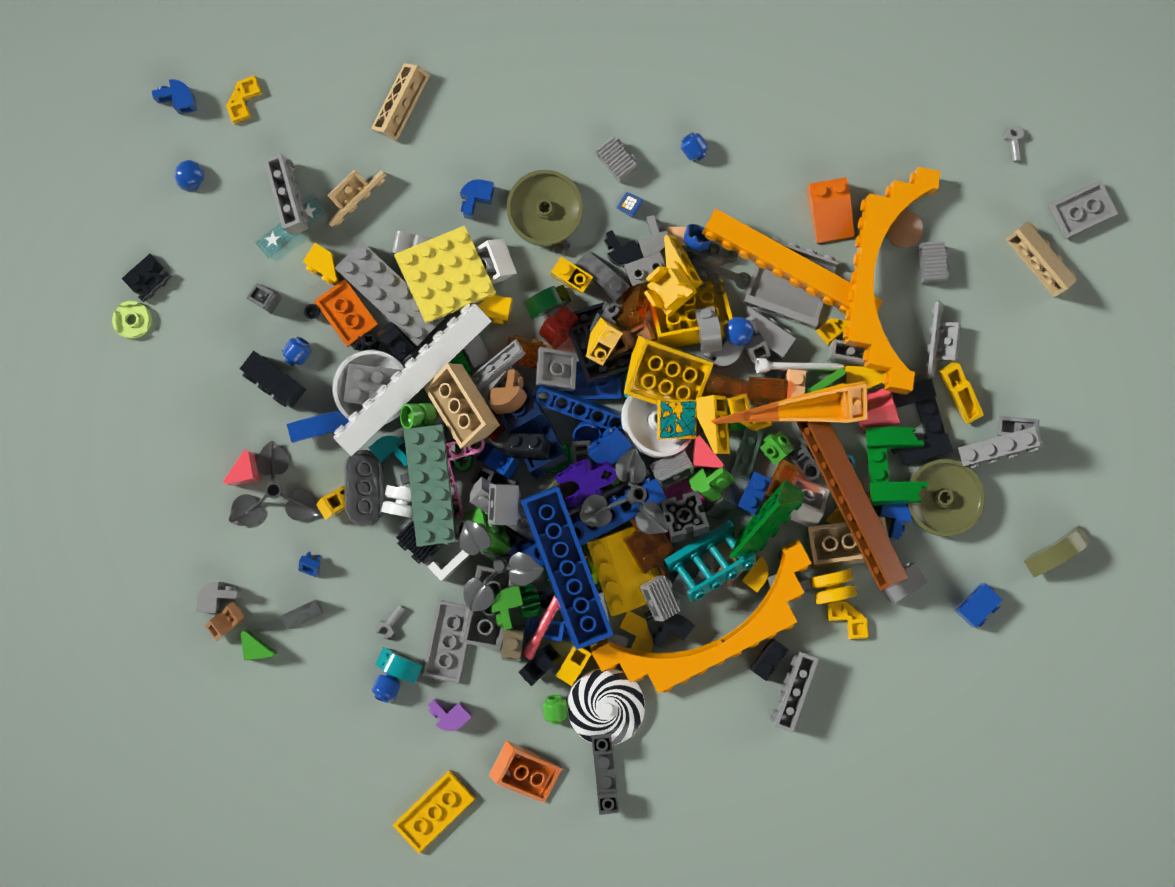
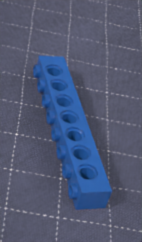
(654, 494)

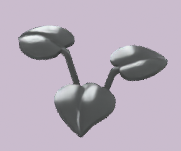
(633, 470)
(301, 504)
(521, 566)

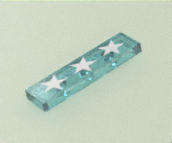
(277, 237)

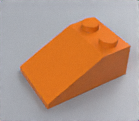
(831, 210)
(524, 772)

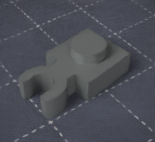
(607, 315)

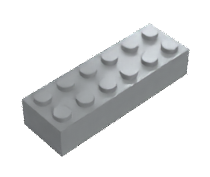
(387, 293)

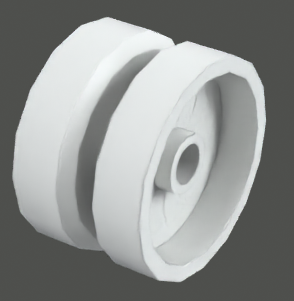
(403, 502)

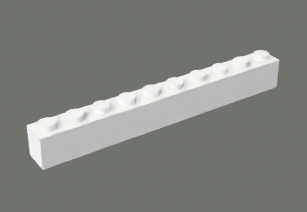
(411, 378)

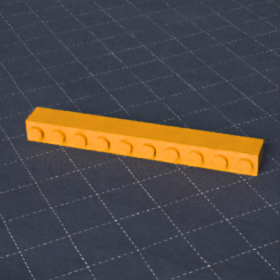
(779, 260)

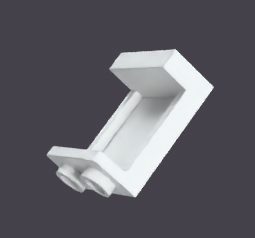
(451, 567)

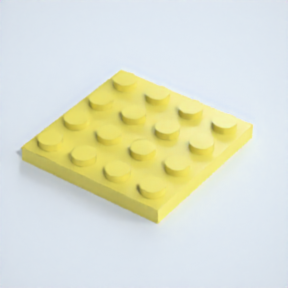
(445, 274)

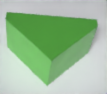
(254, 647)

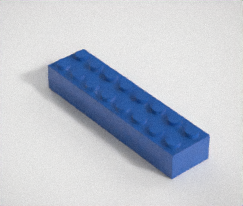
(566, 567)

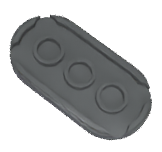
(363, 488)

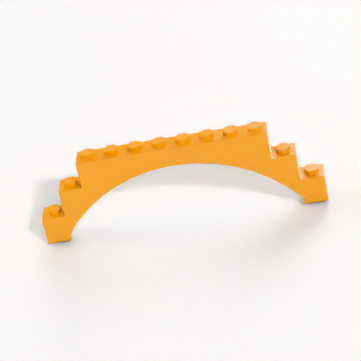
(863, 323)
(677, 667)

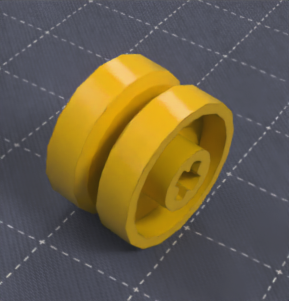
(834, 589)

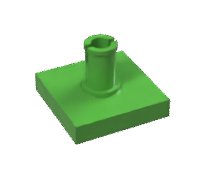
(828, 381)

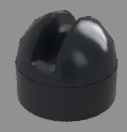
(309, 308)

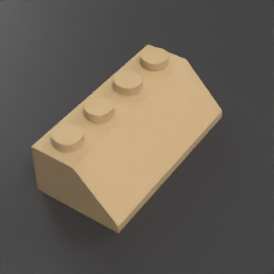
(1041, 259)
(461, 405)
(834, 545)

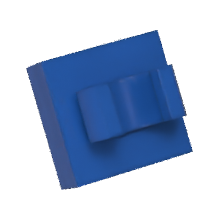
(309, 565)

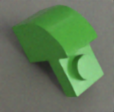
(710, 484)
(505, 599)

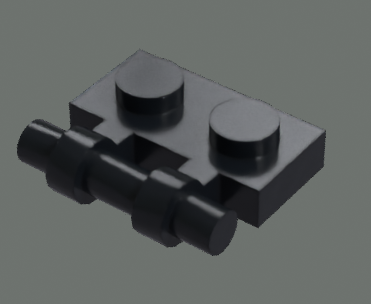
(143, 274)

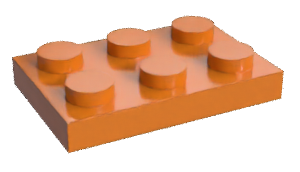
(346, 312)

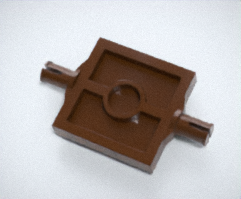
(649, 549)

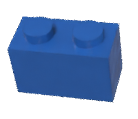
(609, 447)
(753, 493)
(979, 605)

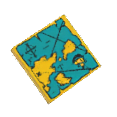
(676, 419)

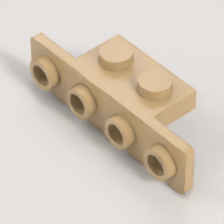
(350, 192)

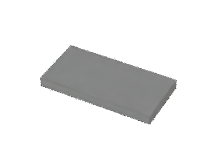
(445, 652)

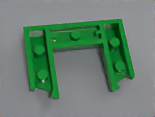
(881, 490)

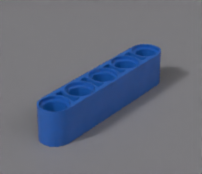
(573, 401)

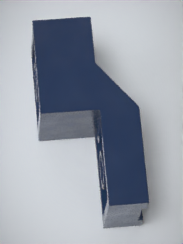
(532, 419)

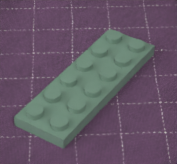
(430, 485)

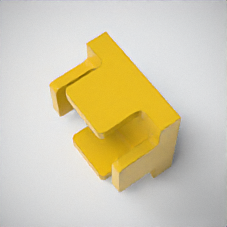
(669, 288)

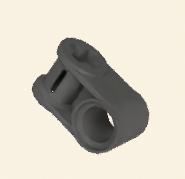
(804, 462)

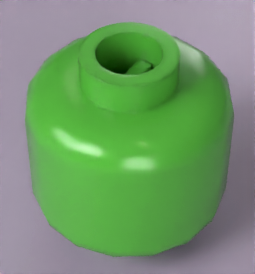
(555, 709)

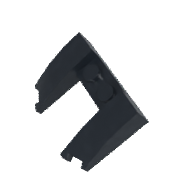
(579, 335)
(936, 440)

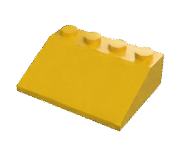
(682, 327)
(665, 372)
(618, 571)

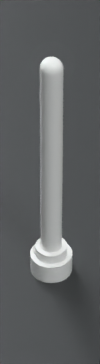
(763, 365)

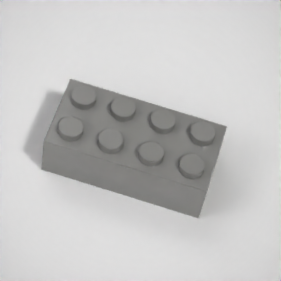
(481, 626)

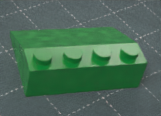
(767, 520)

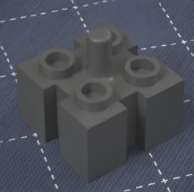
(684, 516)

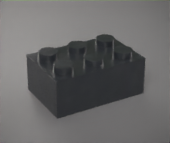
(272, 380)

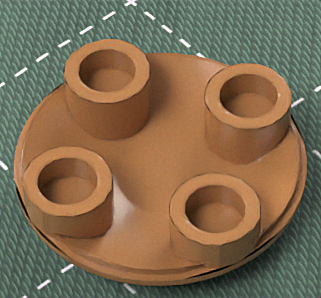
(905, 230)

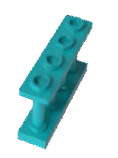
(706, 543)

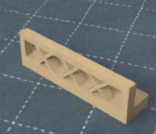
(402, 102)

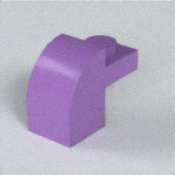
(450, 720)

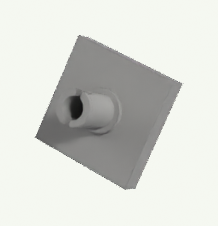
(556, 369)

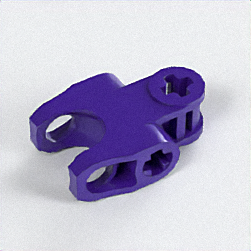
(588, 478)

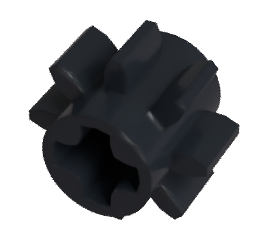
(367, 342)

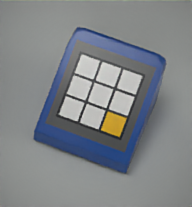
(630, 204)

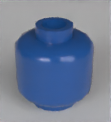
(694, 146)
(296, 351)
(385, 688)

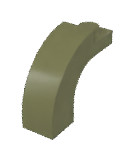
(1058, 552)

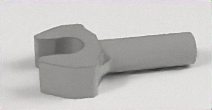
(1014, 141)
(390, 622)

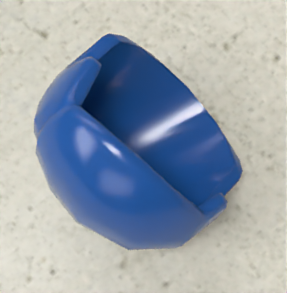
(189, 175)
(695, 239)
(738, 331)
(586, 431)

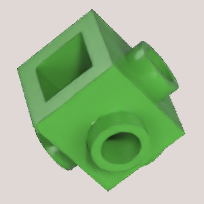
(776, 447)

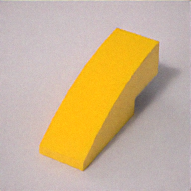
(960, 392)

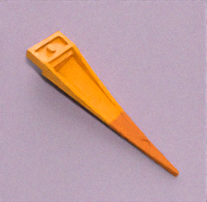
(833, 404)

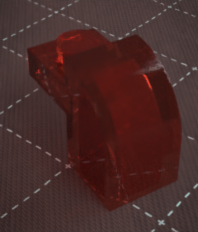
(554, 328)

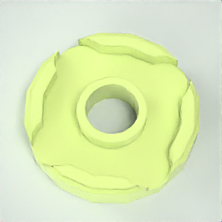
(142, 323)

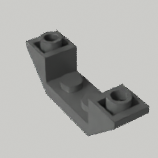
(605, 774)

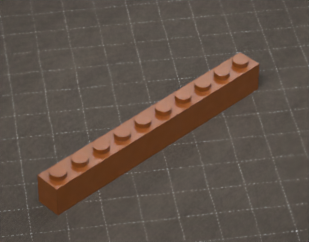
(853, 503)

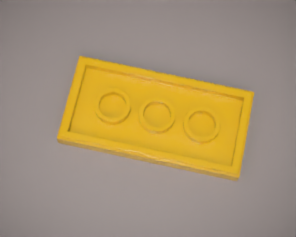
(434, 811)

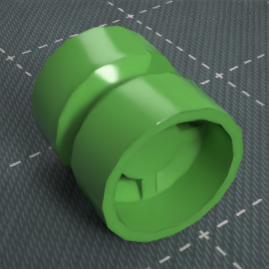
(417, 415)

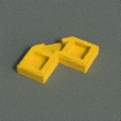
(243, 90)
(831, 330)
(741, 403)
(856, 621)
(638, 626)

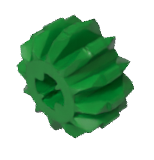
(531, 601)

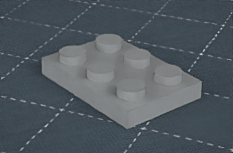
(1083, 209)
(364, 381)

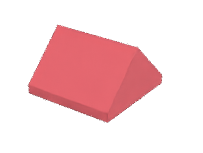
(880, 410)
(704, 457)
(244, 470)

